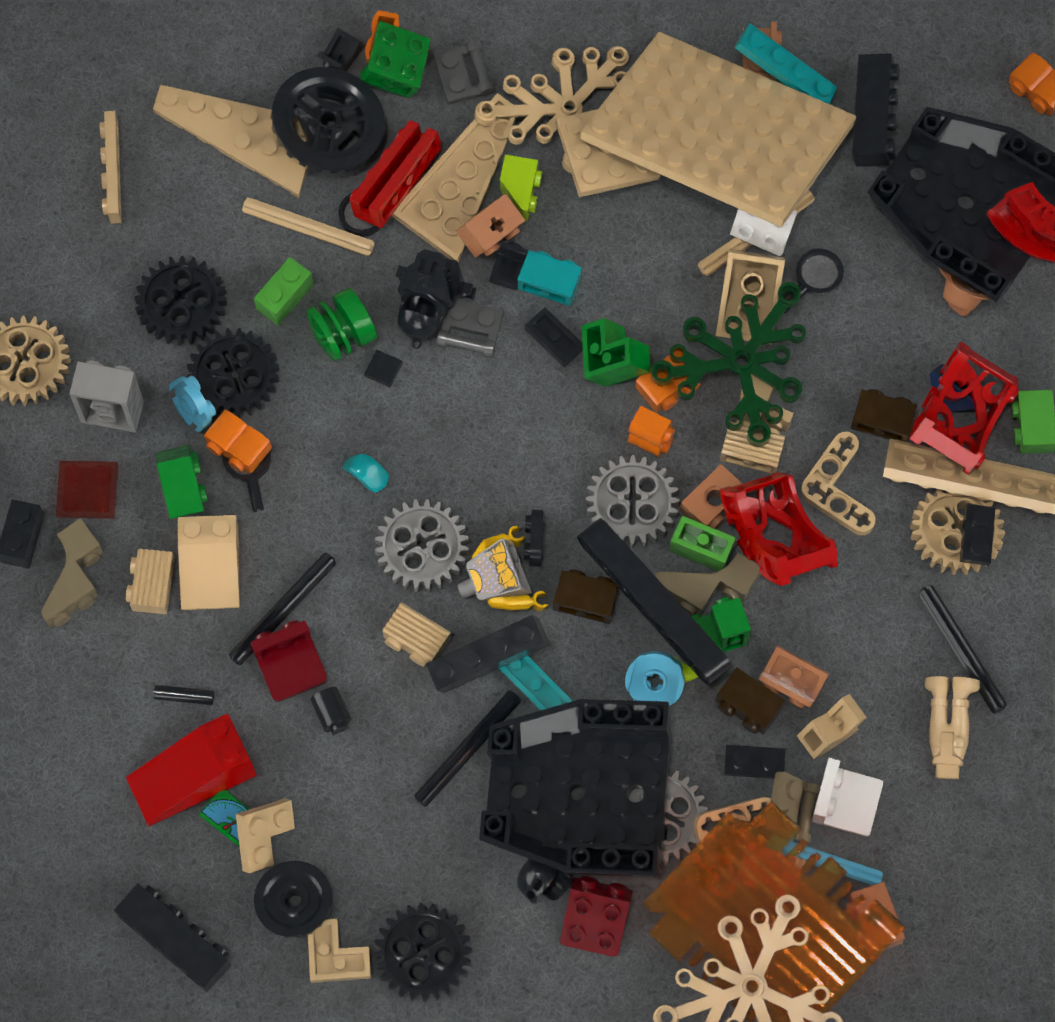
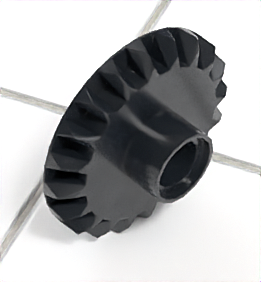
(284, 882)

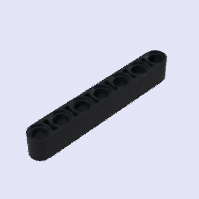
(654, 601)

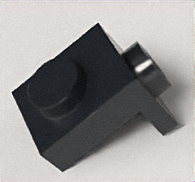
(340, 50)
(508, 265)

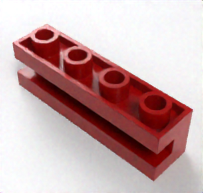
(395, 174)

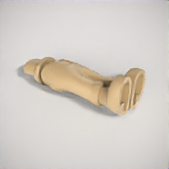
(950, 740)

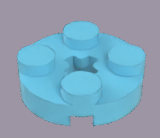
(191, 403)
(655, 663)

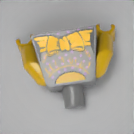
(499, 575)

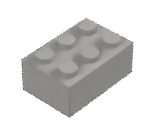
(107, 396)

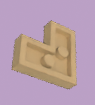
(256, 829)
(333, 963)

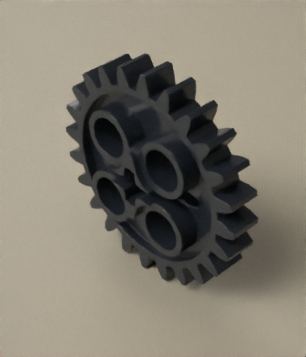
(198, 315)
(257, 364)
(407, 930)

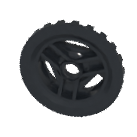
(358, 114)

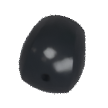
(539, 878)

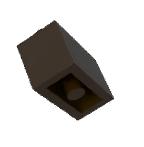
(883, 415)
(585, 596)
(749, 701)

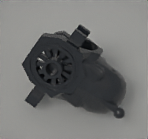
(428, 293)

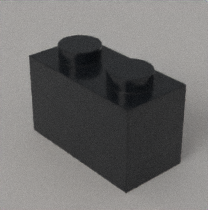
(20, 533)

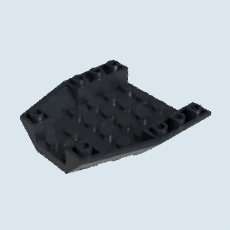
(959, 161)
(588, 745)

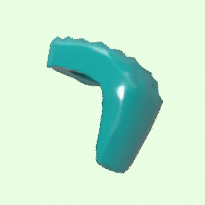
(367, 471)

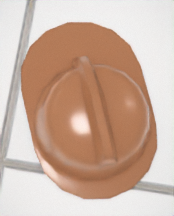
(960, 295)

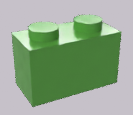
(283, 291)
(1034, 421)
(702, 544)

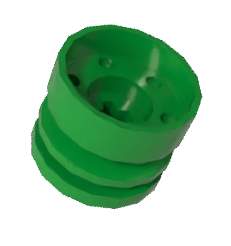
(343, 323)

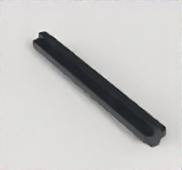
(284, 606)
(962, 648)
(466, 749)

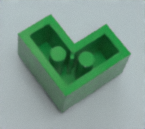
(611, 356)
(179, 482)
(726, 624)

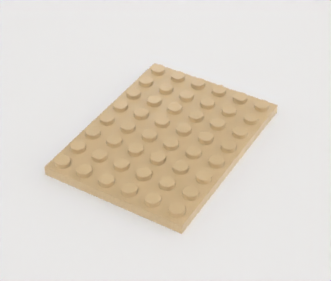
(719, 128)

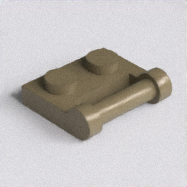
(787, 796)

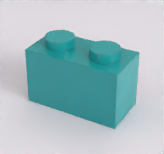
(550, 277)

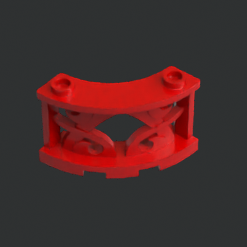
(1026, 221)
(932, 430)
(777, 562)

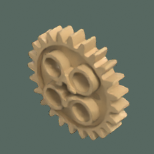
(46, 370)
(934, 538)

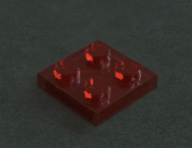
(87, 489)

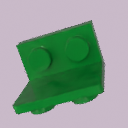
(396, 60)

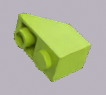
(518, 181)

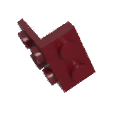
(289, 660)
(595, 916)

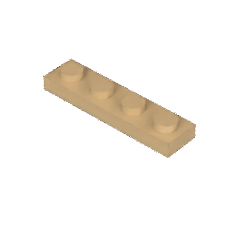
(110, 156)

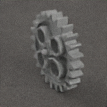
(658, 501)
(432, 568)
(678, 792)

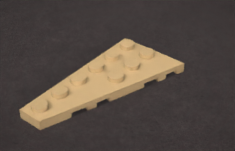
(236, 131)
(456, 185)

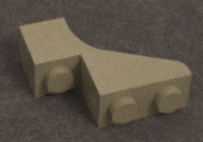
(73, 587)
(697, 589)

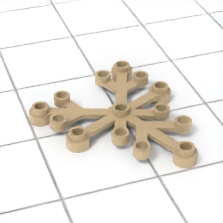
(536, 110)
(718, 998)

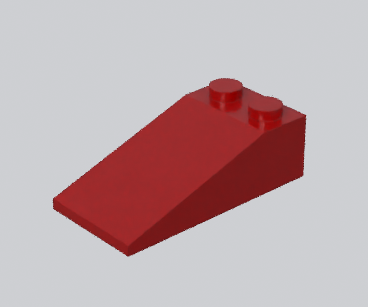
(191, 771)

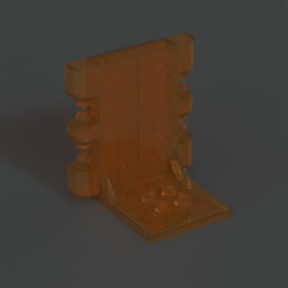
(745, 869)

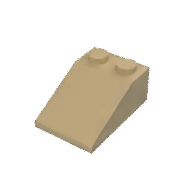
(752, 275)
(209, 562)

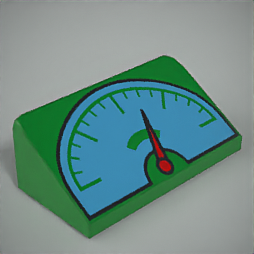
(222, 814)

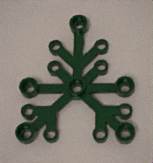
(760, 335)

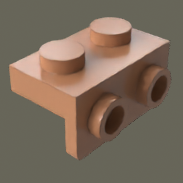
(793, 677)

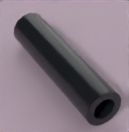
(182, 694)

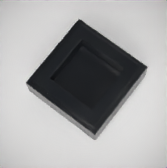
(383, 368)

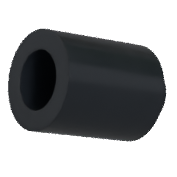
(331, 710)

